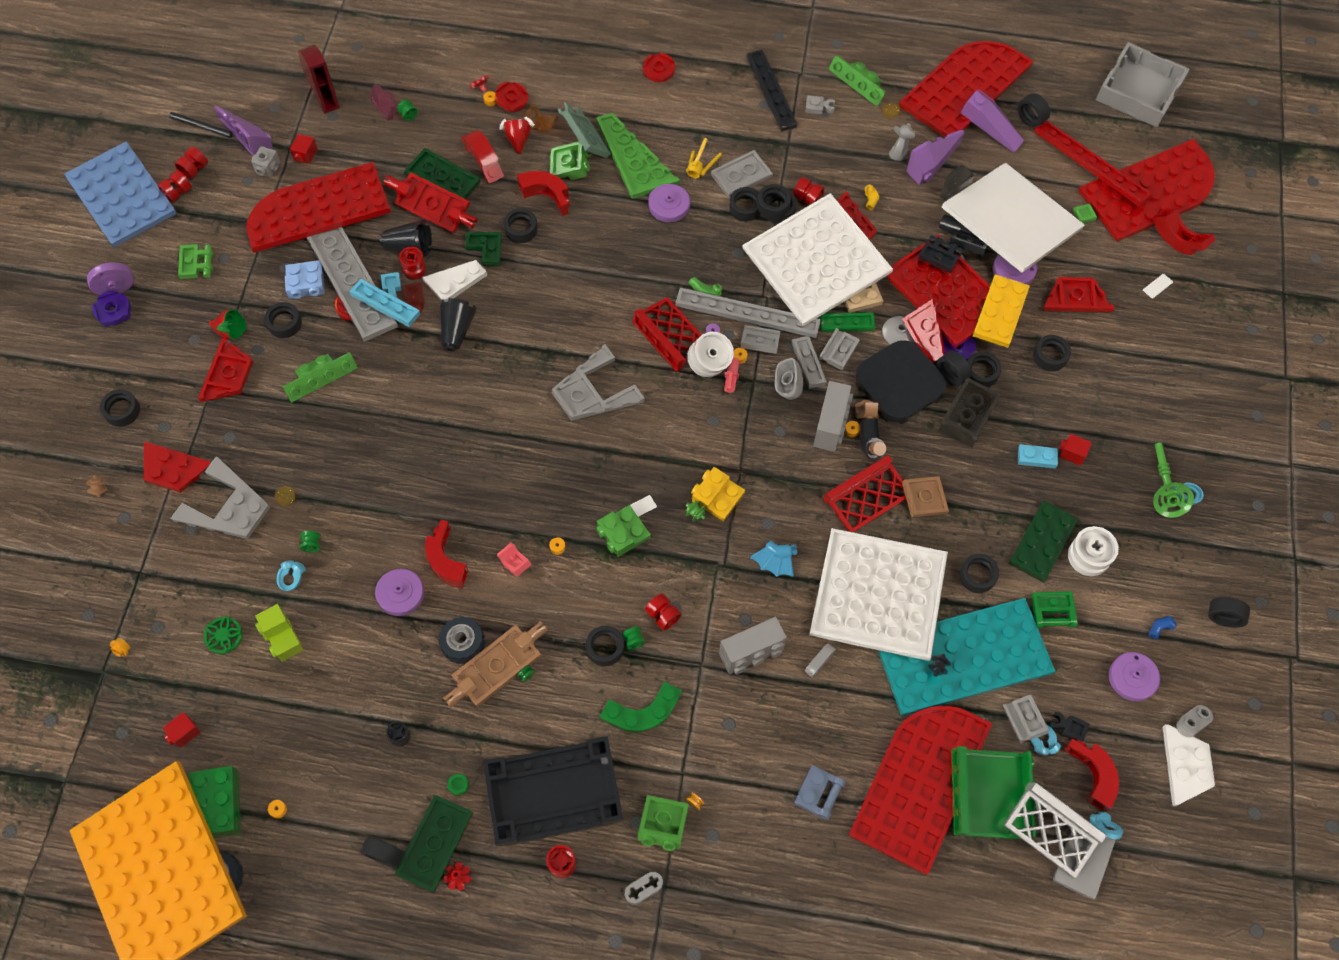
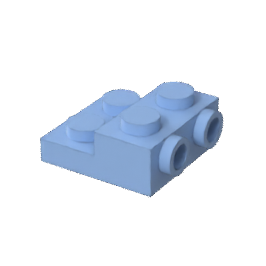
(304, 279)

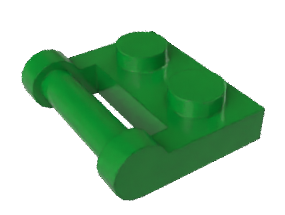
(1054, 603)

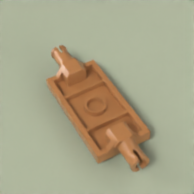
(496, 665)

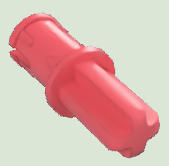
(731, 376)

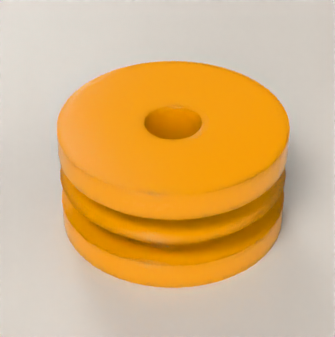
(489, 98)
(740, 354)
(852, 429)
(557, 542)
(695, 801)
(282, 809)

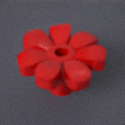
(480, 83)
(460, 879)

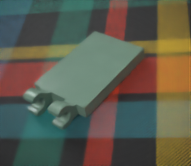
(584, 131)

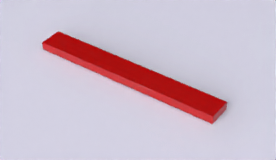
(1093, 163)

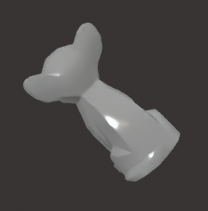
(901, 147)

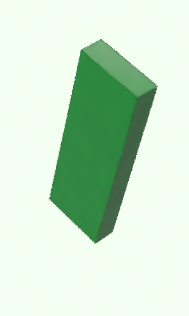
(847, 322)

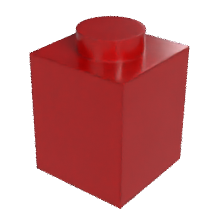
(303, 149)
(1074, 449)
(180, 730)

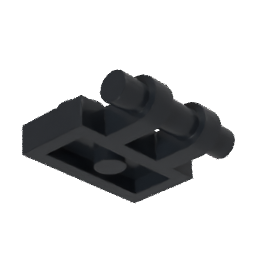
(939, 257)

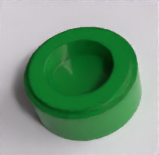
(458, 784)

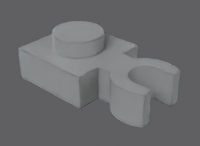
(816, 105)

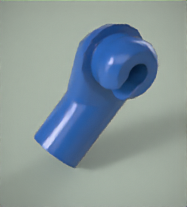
(1162, 623)

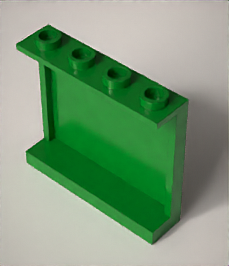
(988, 789)

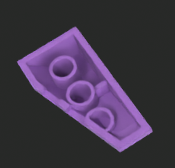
(989, 117)
(247, 133)
(930, 157)

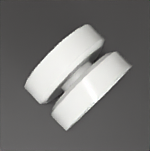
(710, 354)
(1093, 551)

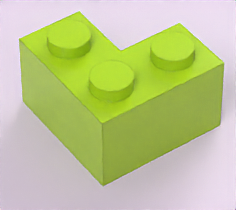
(277, 629)

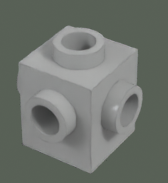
(265, 161)

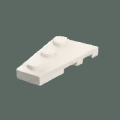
(455, 280)

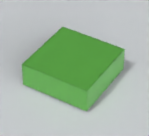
(1084, 213)

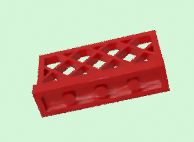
(658, 338)
(858, 481)

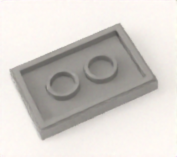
(741, 172)
(1091, 875)

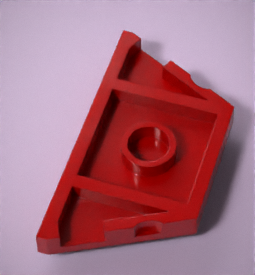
(1077, 295)
(226, 373)
(171, 468)

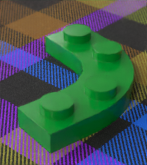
(646, 718)

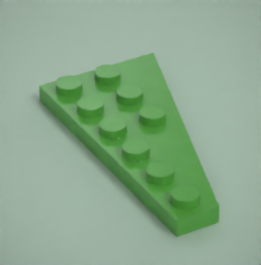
(635, 162)

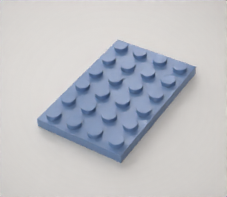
(120, 194)

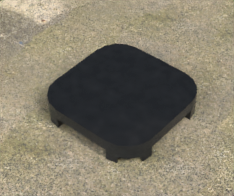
(900, 381)

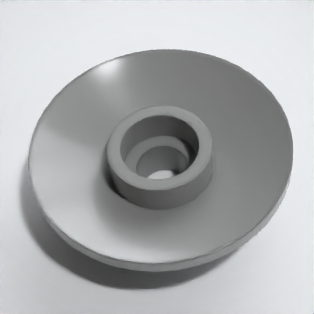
(892, 332)

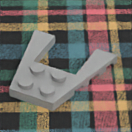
(582, 400)
(238, 515)

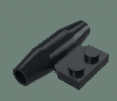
(962, 236)

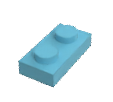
(1037, 456)

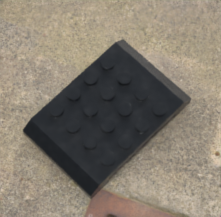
(552, 792)

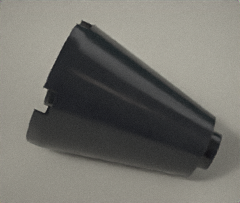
(408, 235)
(455, 321)

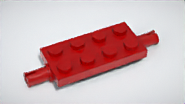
(431, 202)

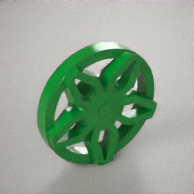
(222, 635)

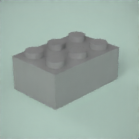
(833, 416)
(752, 646)

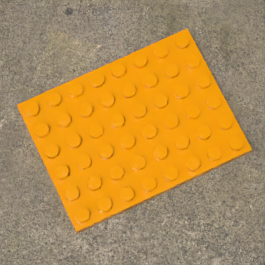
(157, 870)

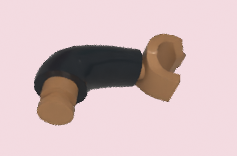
(869, 431)

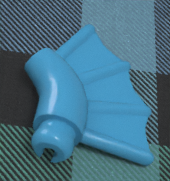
(776, 558)

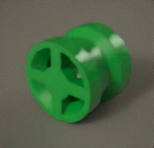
(407, 110)
(310, 541)
(634, 638)

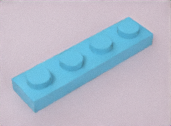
(385, 302)

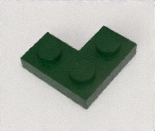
(487, 242)

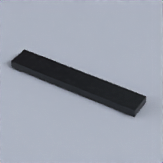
(771, 90)

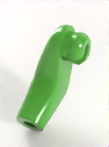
(699, 286)

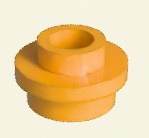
(119, 647)

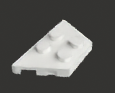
(1188, 765)

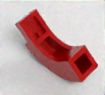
(479, 146)
(545, 183)
(1178, 235)
(446, 570)
(1103, 770)

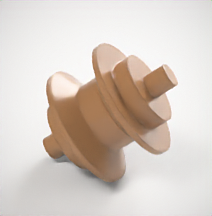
(96, 484)

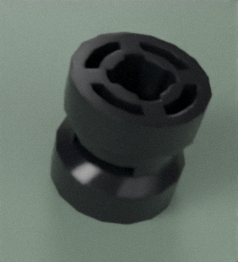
(396, 730)

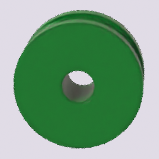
(526, 673)

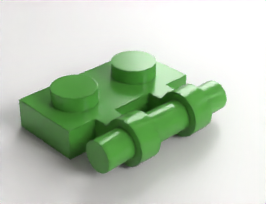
(189, 261)

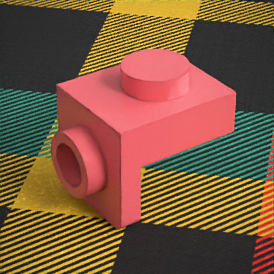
(513, 560)

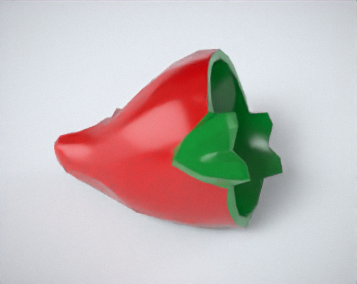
(229, 324)

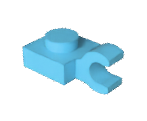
(391, 283)

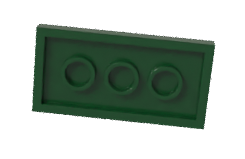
(443, 173)
(1043, 541)
(434, 843)

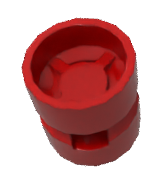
(191, 162)
(180, 183)
(806, 191)
(412, 263)
(665, 614)
(561, 861)

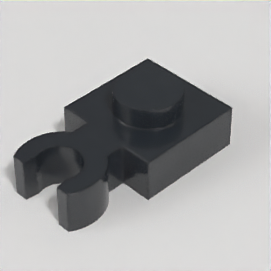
(1072, 727)

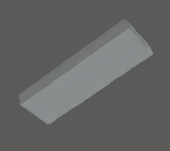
(808, 362)

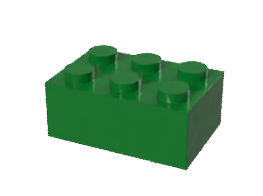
(219, 799)

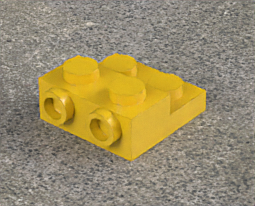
(717, 493)

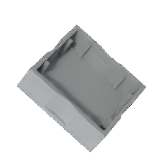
(1142, 84)

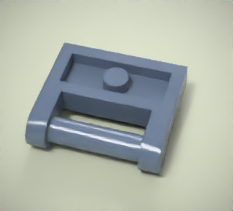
(813, 789)

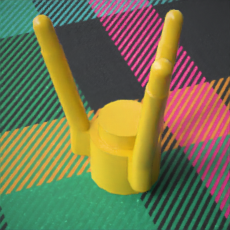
(695, 168)

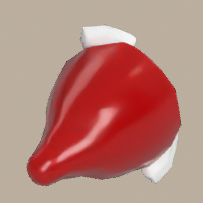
(517, 132)

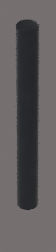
(200, 124)

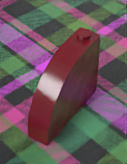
(318, 78)

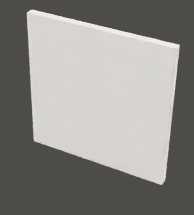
(1013, 217)
(817, 259)
(879, 594)

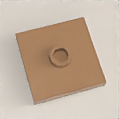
(925, 496)

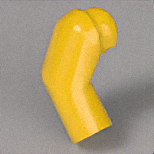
(872, 196)

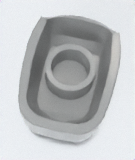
(789, 379)

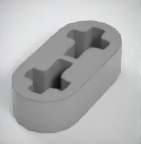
(820, 660)
(646, 893)

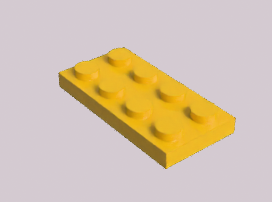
(1001, 311)

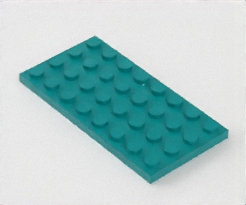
(985, 653)

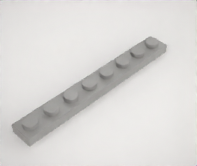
(745, 312)

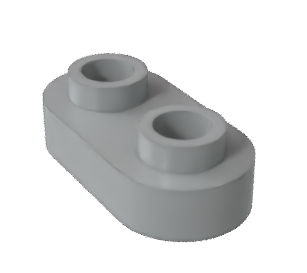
(1195, 719)

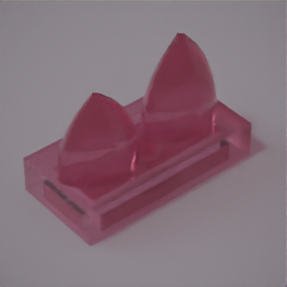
(383, 101)

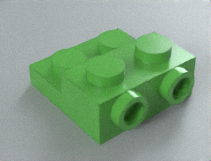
(569, 161)
(622, 530)
(662, 823)

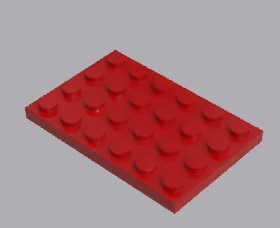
(957, 295)

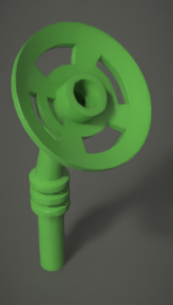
(1168, 491)

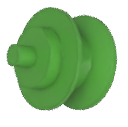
(694, 510)

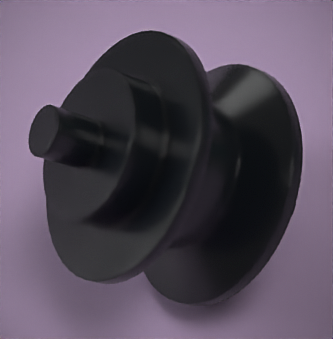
(939, 665)

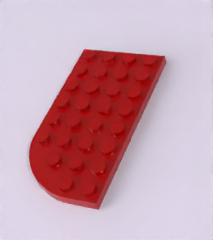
(950, 85)
(1175, 177)
(317, 207)
(912, 790)

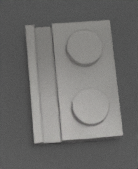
(760, 339)
(839, 349)
(1026, 719)

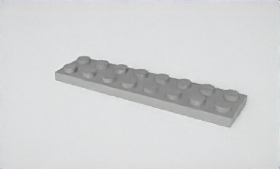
(344, 271)

